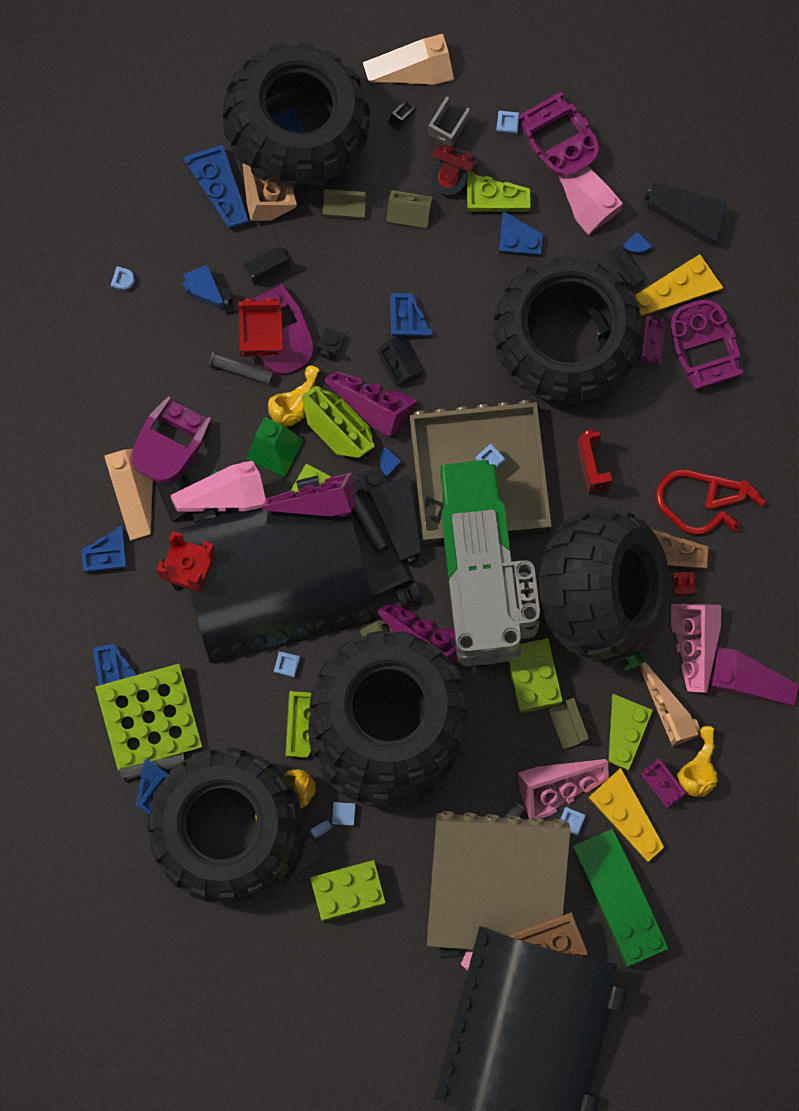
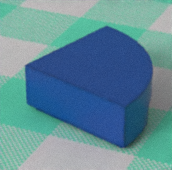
(637, 244)
(388, 462)

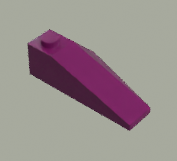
(378, 407)
(328, 499)
(406, 621)
(746, 677)

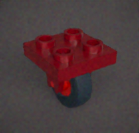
(450, 172)

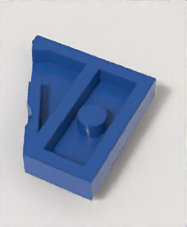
(518, 237)
(406, 317)
(105, 553)
(111, 664)
(150, 779)

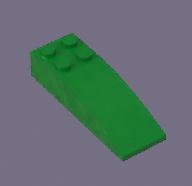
(620, 898)

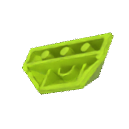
(337, 423)

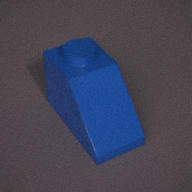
(202, 287)

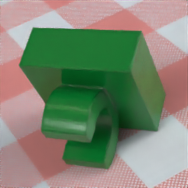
(635, 661)

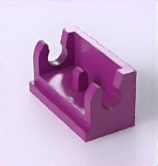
(652, 341)
(663, 783)

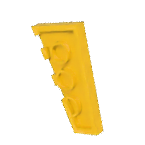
(681, 285)
(624, 811)

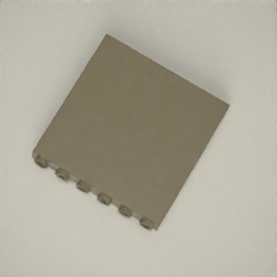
(464, 434)
(494, 876)

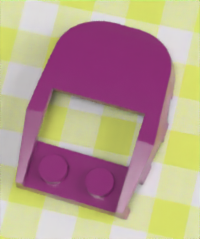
(572, 153)
(698, 325)
(296, 338)
(159, 455)

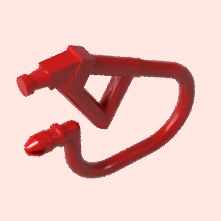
(743, 487)

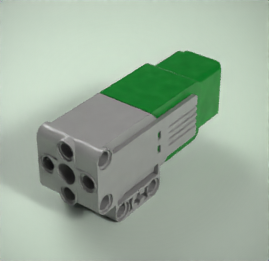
(484, 592)

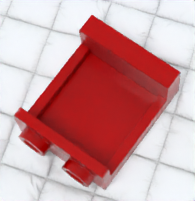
(260, 328)
(594, 482)

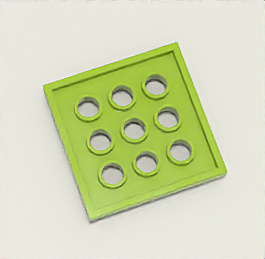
(156, 703)

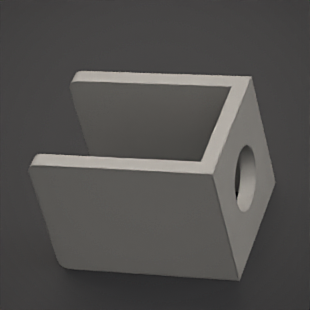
(434, 131)

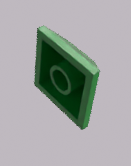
(274, 447)

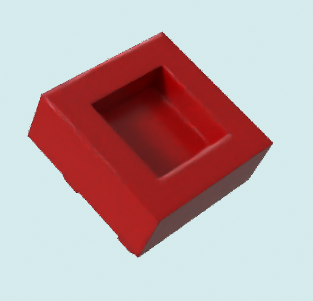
(684, 583)

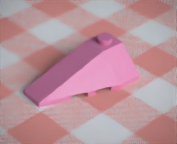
(590, 199)
(230, 488)
(697, 636)
(553, 785)

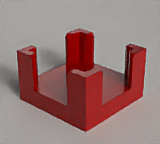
(186, 563)

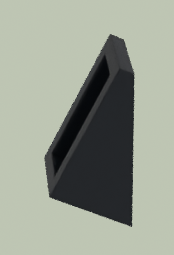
(401, 114)

